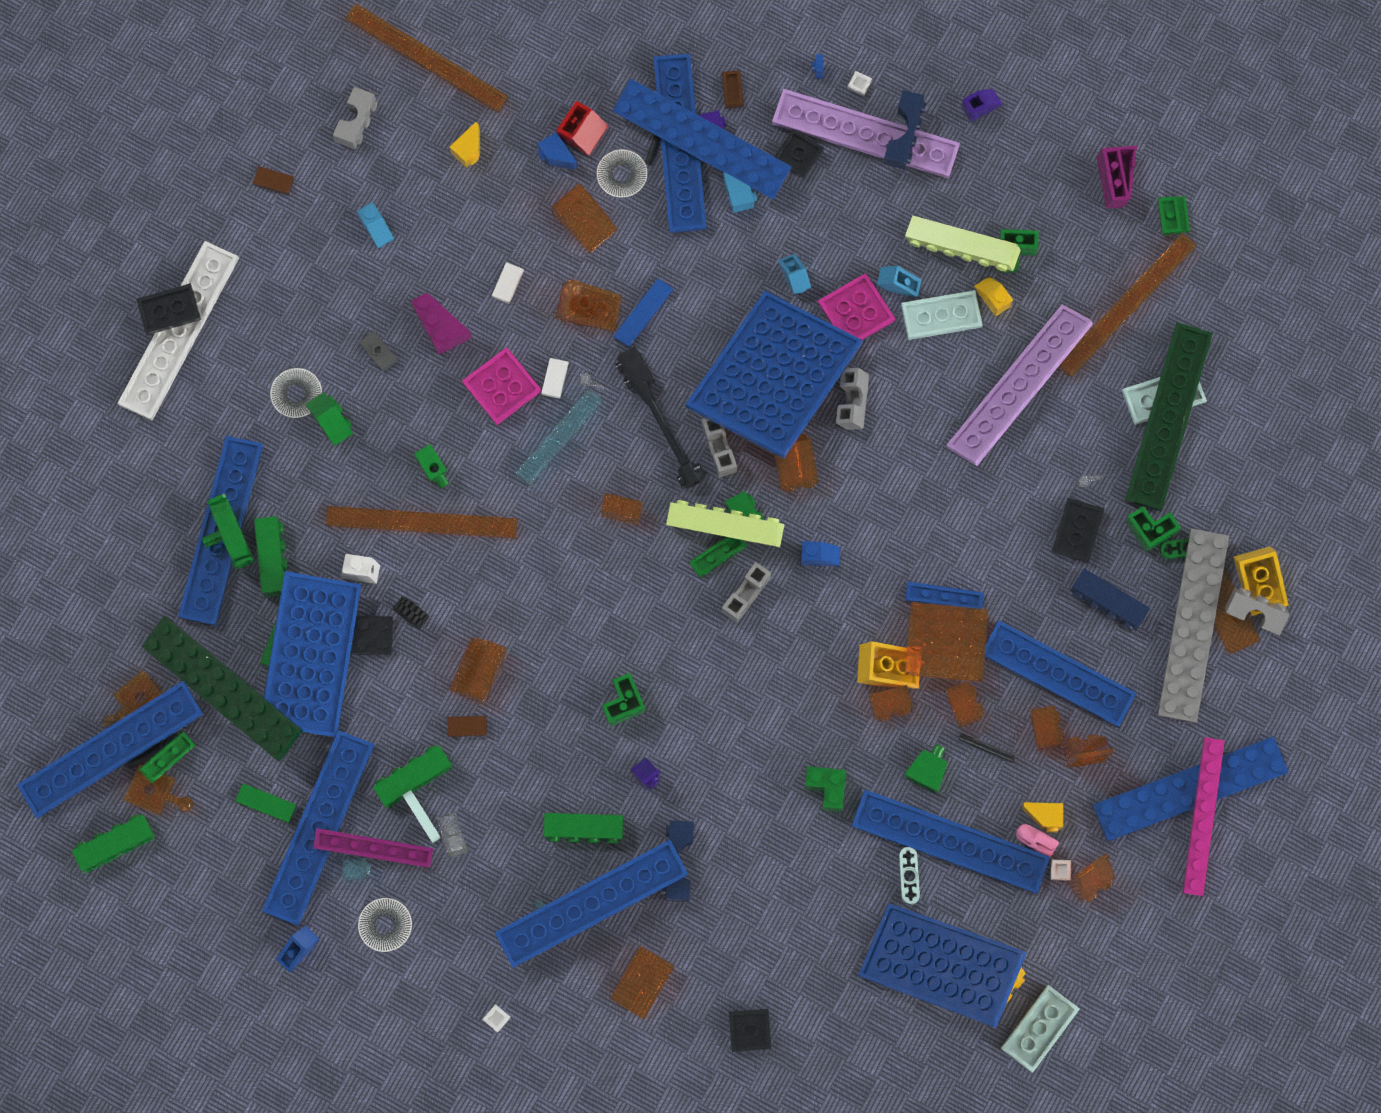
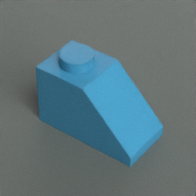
(739, 194)
(375, 225)
(795, 274)
(899, 281)

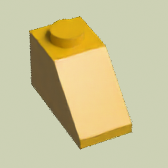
(467, 146)
(994, 295)
(1045, 815)

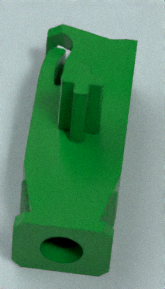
(228, 532)

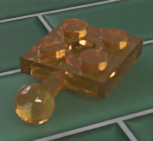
(127, 697)
(156, 801)

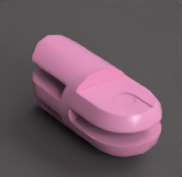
(1036, 839)

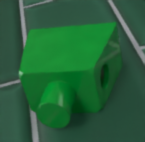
(427, 459)
(928, 769)

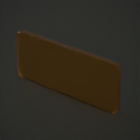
(1234, 632)

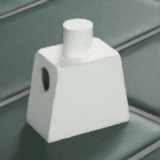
(359, 569)

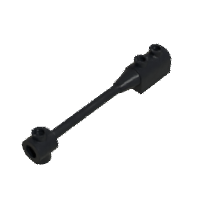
(639, 379)

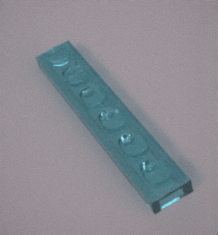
(559, 437)

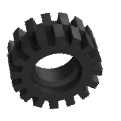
(410, 612)

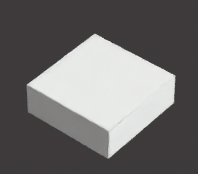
(859, 83)
(1060, 870)
(496, 1018)

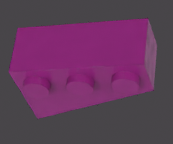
(1116, 174)
(439, 324)

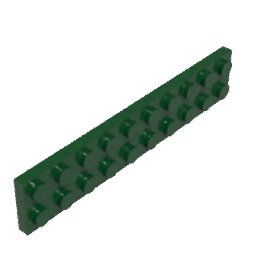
(1168, 417)
(222, 688)

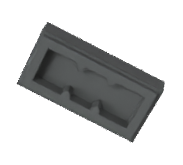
(378, 351)

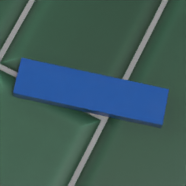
(643, 313)
(943, 595)

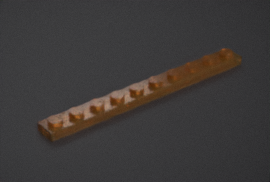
(427, 58)
(1127, 305)
(421, 522)

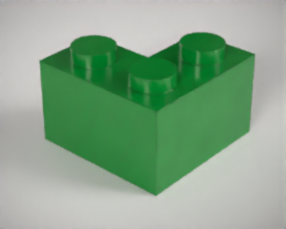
(1025, 239)
(328, 415)
(1151, 533)
(627, 705)
(831, 782)

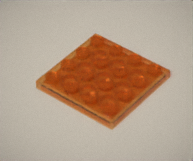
(946, 642)

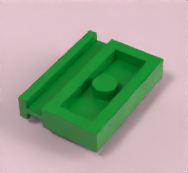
(1173, 215)

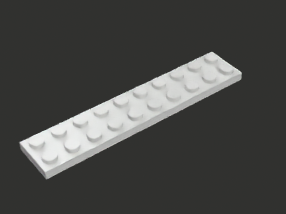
(170, 347)

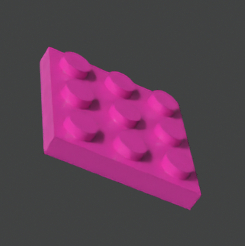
(857, 308)
(501, 386)

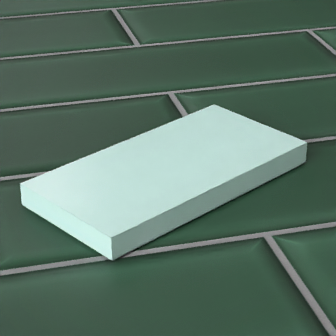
(941, 315)
(1141, 396)
(1040, 1028)

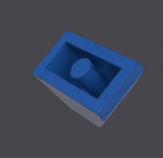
(556, 153)
(820, 554)
(297, 948)

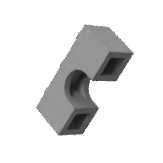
(350, 132)
(855, 385)
(719, 448)
(746, 594)
(1243, 602)

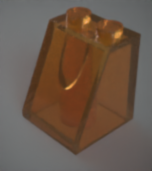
(798, 466)

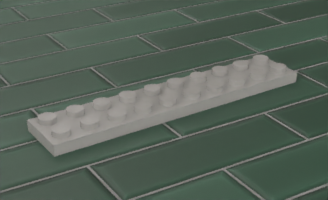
(1193, 626)

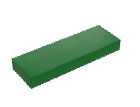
(716, 555)
(167, 757)
(266, 803)

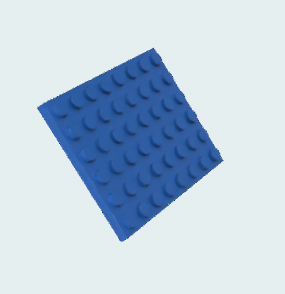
(774, 374)

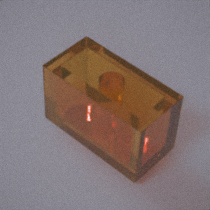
(622, 509)
(890, 703)
(964, 704)
(1046, 727)

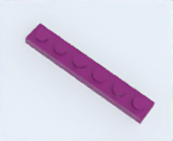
(373, 848)

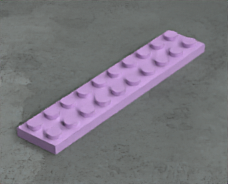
(861, 131)
(1019, 384)

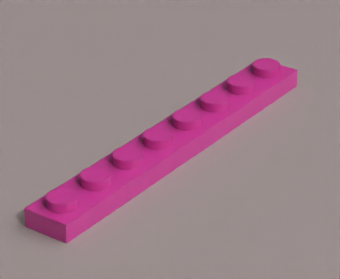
(1203, 816)

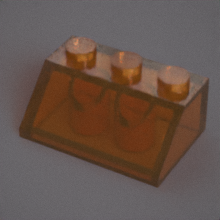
(478, 669)

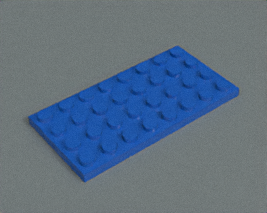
(312, 650)
(942, 965)

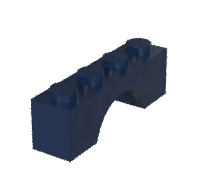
(909, 109)
(681, 836)

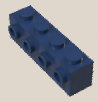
(1110, 600)

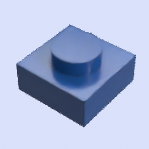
(817, 66)

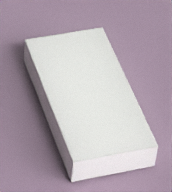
(507, 283)
(555, 378)

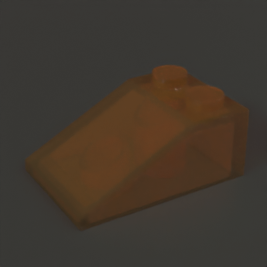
(583, 218)
(588, 305)
(1087, 751)
(1092, 879)
(642, 982)

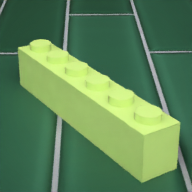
(962, 243)
(725, 524)

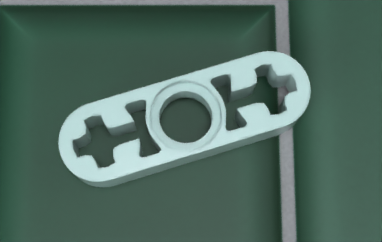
(421, 816)
(903, 861)

